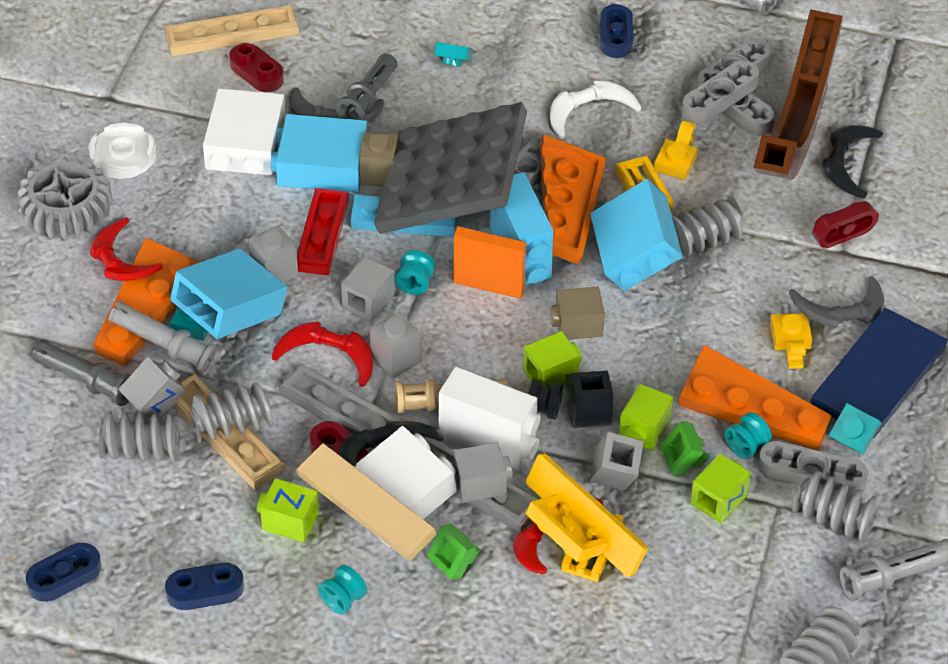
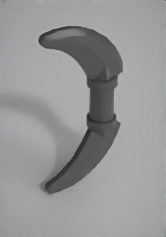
(303, 107)
(865, 310)

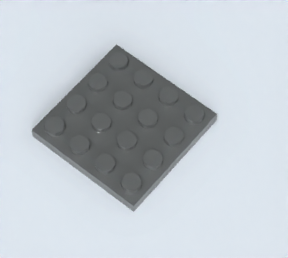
(452, 168)

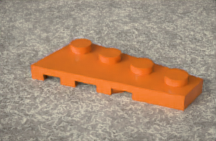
(147, 295)

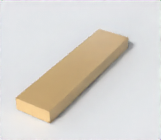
(231, 30)
(243, 452)
(366, 502)

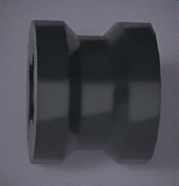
(547, 397)

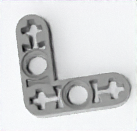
(753, 113)

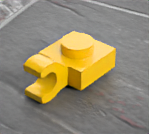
(678, 156)
(791, 334)

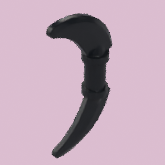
(834, 164)
(367, 438)

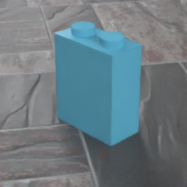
(319, 153)
(527, 222)
(636, 235)
(228, 293)

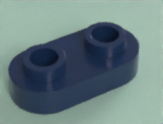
(616, 31)
(62, 572)
(204, 586)

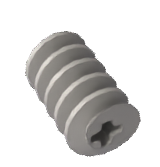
(707, 224)
(230, 411)
(139, 437)
(836, 506)
(826, 640)

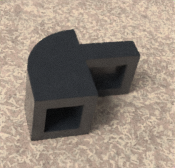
(590, 399)

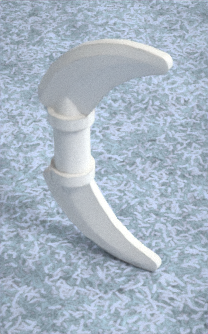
(601, 89)

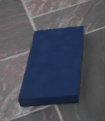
(880, 368)

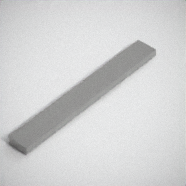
(355, 414)

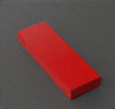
(322, 231)

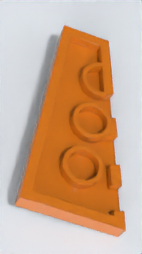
(569, 193)
(730, 391)

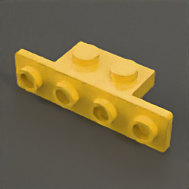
(579, 520)

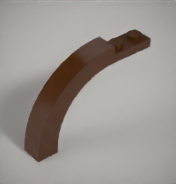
(787, 147)

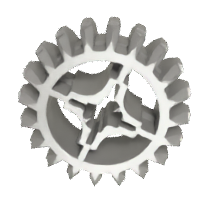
(64, 198)

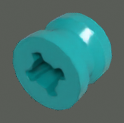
(414, 272)
(747, 435)
(342, 589)

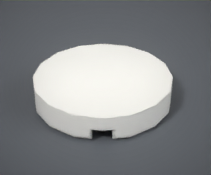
(122, 150)

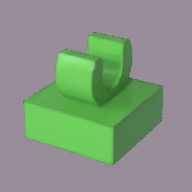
(683, 449)
(452, 551)

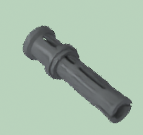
(382, 70)
(97, 377)

